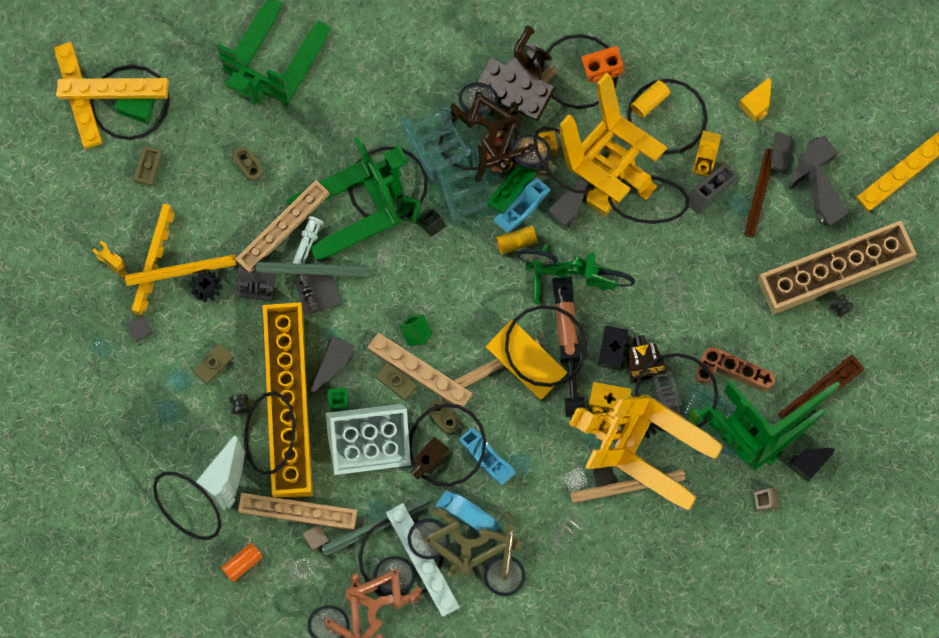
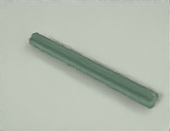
(312, 269)
(361, 532)

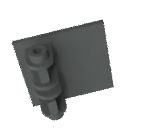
(255, 284)
(317, 292)

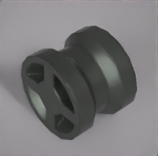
(841, 306)
(240, 404)

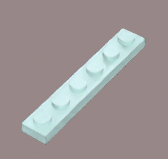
(426, 568)

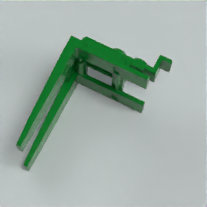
(256, 85)
(382, 185)
(768, 442)

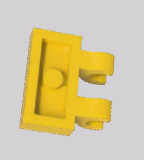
(113, 261)

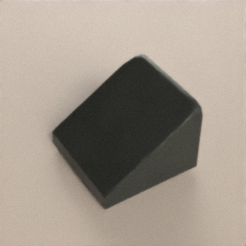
(432, 222)
(603, 476)

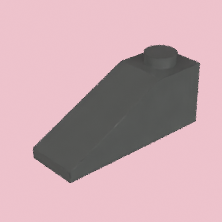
(818, 153)
(711, 188)
(825, 200)
(567, 208)
(334, 357)

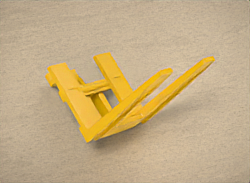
(602, 172)
(634, 418)

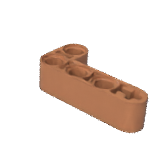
(737, 372)

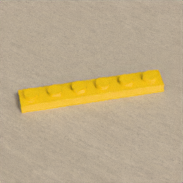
(112, 88)
(81, 108)
(900, 174)
(155, 252)

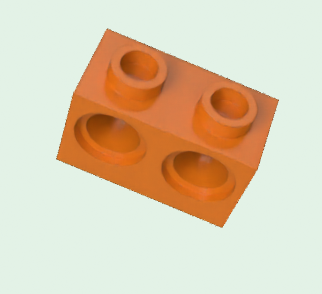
(601, 60)

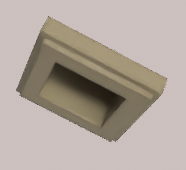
(766, 499)
(315, 538)

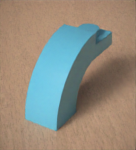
(523, 206)
(492, 463)
(467, 513)

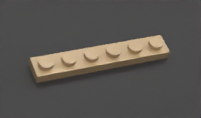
(282, 226)
(419, 371)
(297, 511)

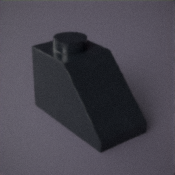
(810, 461)

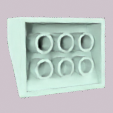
(368, 438)
(224, 474)

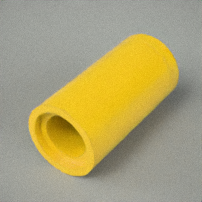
(650, 99)
(516, 240)

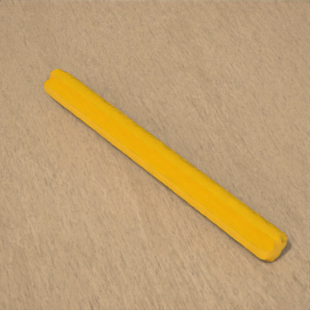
(180, 270)

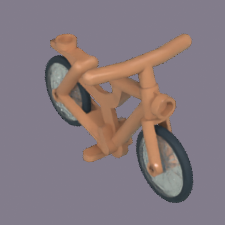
(392, 575)

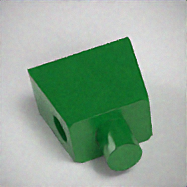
(136, 109)

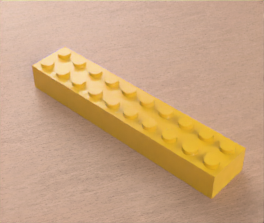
(287, 375)

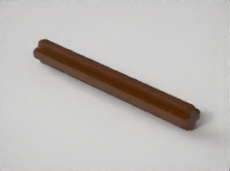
(759, 194)

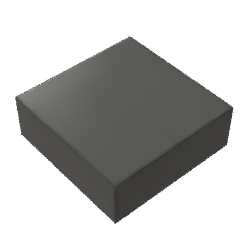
(139, 328)

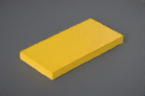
(528, 359)

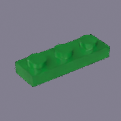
(511, 188)

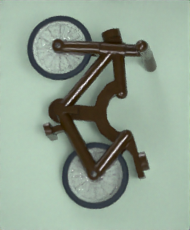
(482, 99)

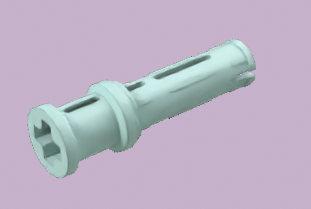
(309, 235)

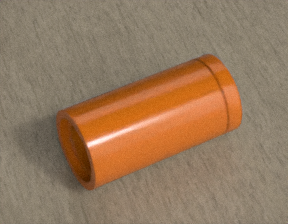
(242, 562)

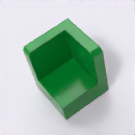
(407, 205)
(416, 330)

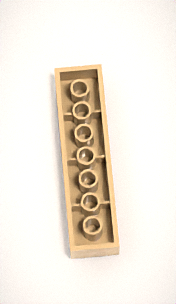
(836, 267)

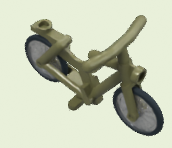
(502, 574)

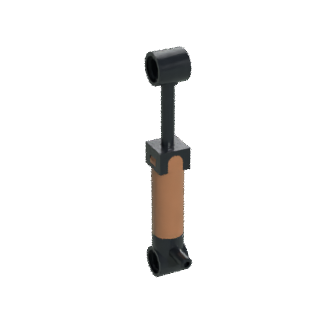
(568, 338)

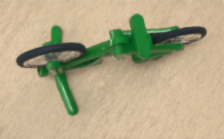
(544, 262)

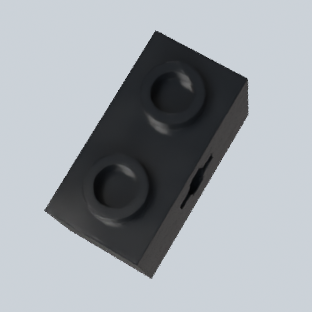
(611, 337)

